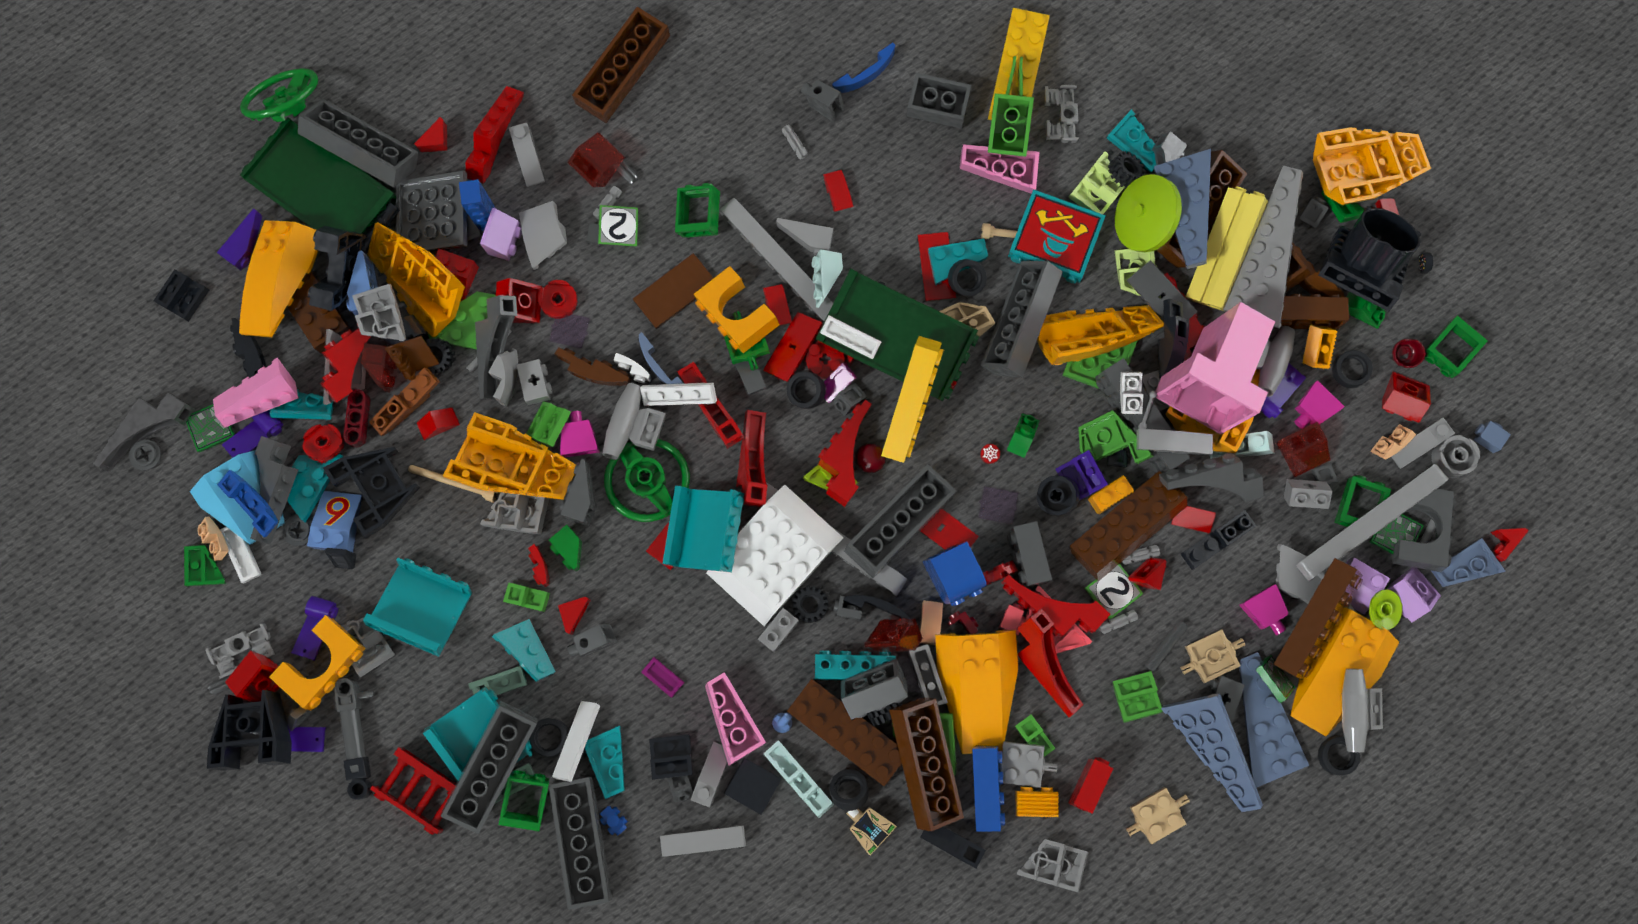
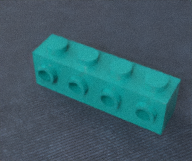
(847, 665)

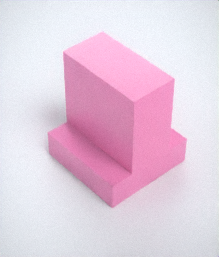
(1217, 378)

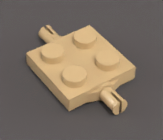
(1212, 656)
(1157, 815)

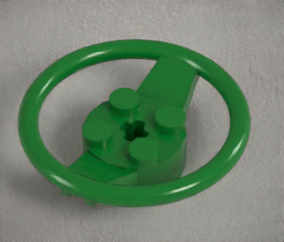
(284, 100)
(653, 489)

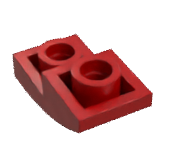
(838, 190)
(777, 303)
(541, 572)

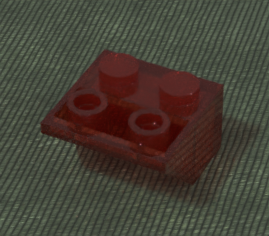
(596, 160)
(379, 365)
(1305, 449)
(895, 636)

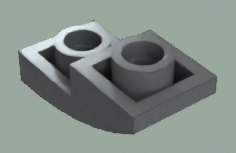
(751, 379)

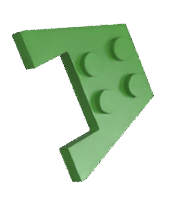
(1108, 435)

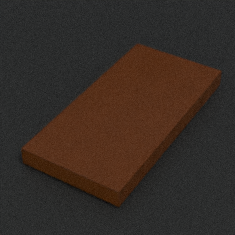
(673, 291)

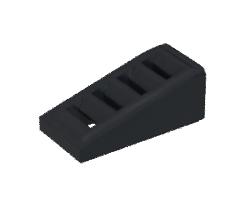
(341, 558)

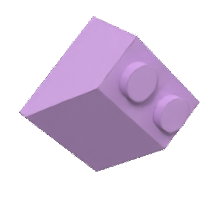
(501, 235)
(1372, 583)
(1415, 594)

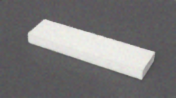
(678, 394)
(576, 741)

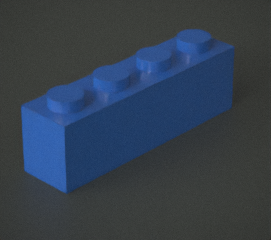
(476, 202)
(987, 788)

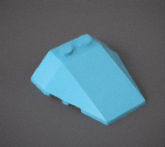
(226, 509)

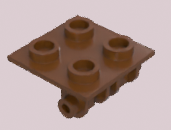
(412, 356)

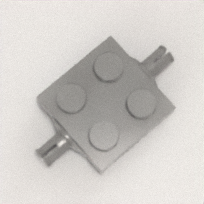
(1024, 764)

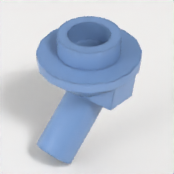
(782, 722)

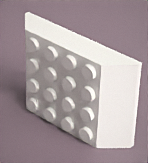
(776, 554)

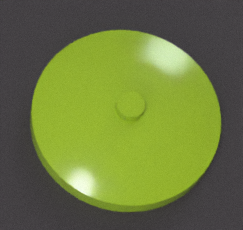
(1148, 213)

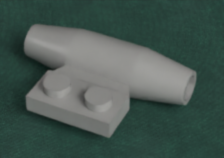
(1275, 359)
(632, 424)
(1360, 710)

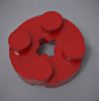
(554, 309)
(818, 367)
(326, 452)
(1000, 572)

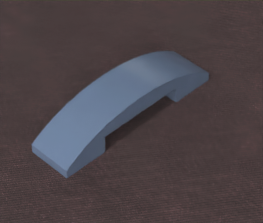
(647, 349)

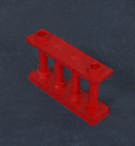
(421, 770)

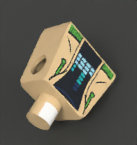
(870, 828)

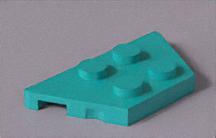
(308, 485)

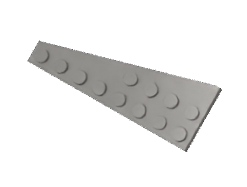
(1267, 261)

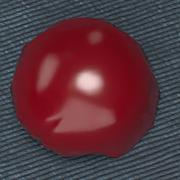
(1415, 352)
(869, 458)

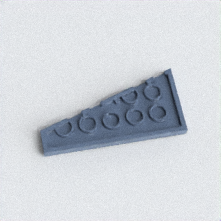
(1192, 180)
(1270, 737)
(1215, 742)

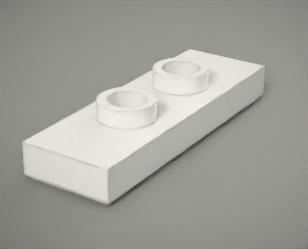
(850, 337)
(241, 556)

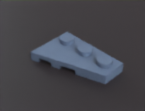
(1469, 564)

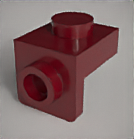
(968, 623)

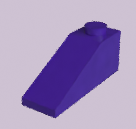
(242, 242)

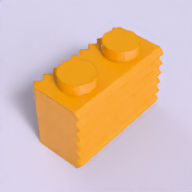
(1319, 346)
(1111, 495)
(1037, 803)

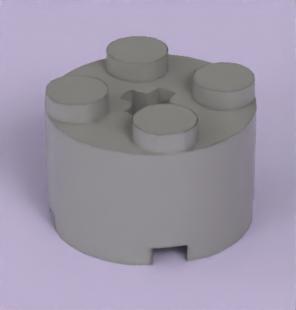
(1465, 451)

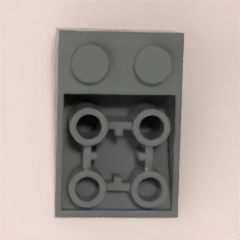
(580, 502)

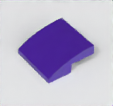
(1084, 473)

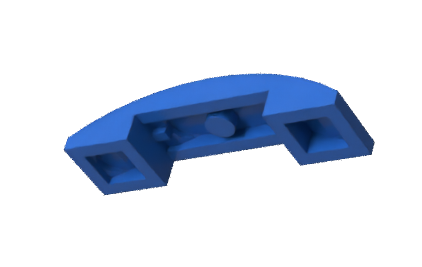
(847, 84)
(250, 501)

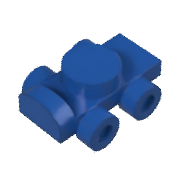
(610, 817)

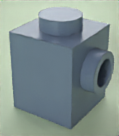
(1491, 436)

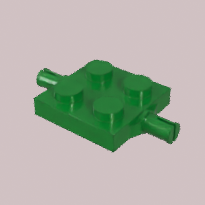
(759, 349)

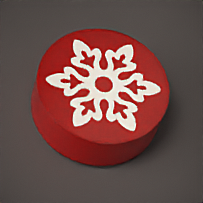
(990, 453)

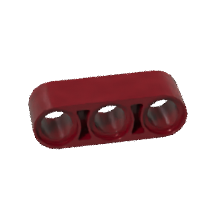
(352, 411)

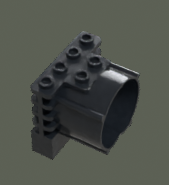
(1372, 256)

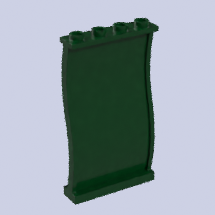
(315, 183)
(898, 324)

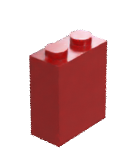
(1091, 784)

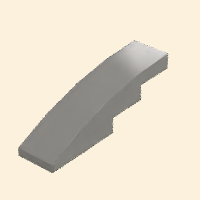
(1174, 441)
(702, 841)

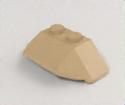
(971, 315)

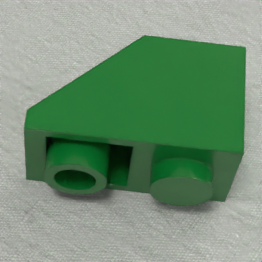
(1365, 310)
(1023, 435)
(569, 546)

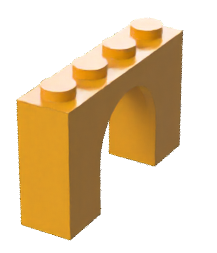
(742, 332)
(344, 652)

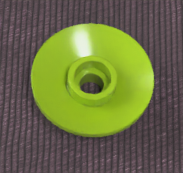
(1385, 609)

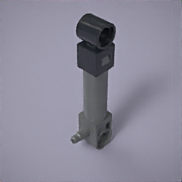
(356, 762)

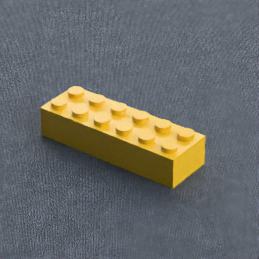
(1025, 40)
(910, 402)

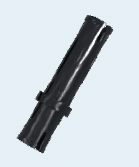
(384, 219)

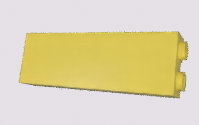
(1227, 247)

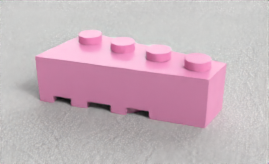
(1010, 170)
(255, 395)
(734, 723)

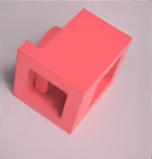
(1012, 618)

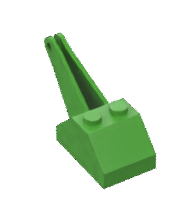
(1011, 119)

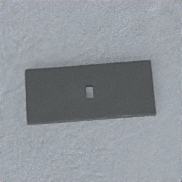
(1151, 283)

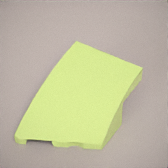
(1100, 183)
(1135, 257)

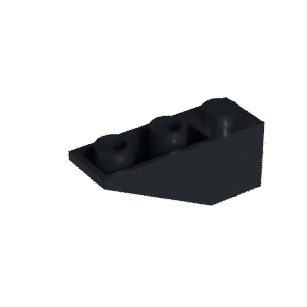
(955, 845)

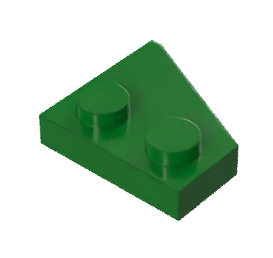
(1344, 212)
(200, 567)

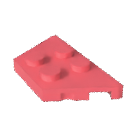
(1073, 637)

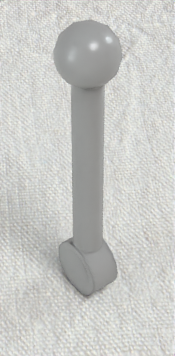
(1143, 425)

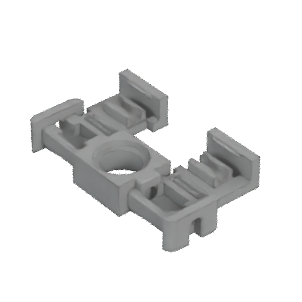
(1066, 101)
(224, 653)

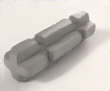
(794, 141)
(609, 199)
(1142, 554)
(1119, 621)

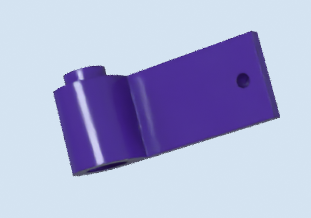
(1289, 383)
(249, 437)
(307, 640)
(307, 739)

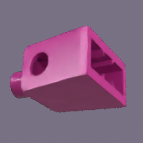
(1316, 406)
(578, 437)
(1267, 609)

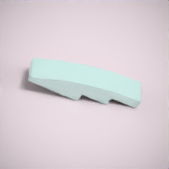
(798, 779)

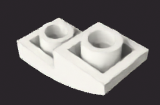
(637, 371)
(1130, 393)

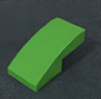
(526, 597)
(1034, 734)

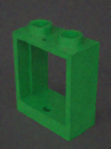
(682, 211)
(1465, 332)
(1342, 517)
(520, 820)

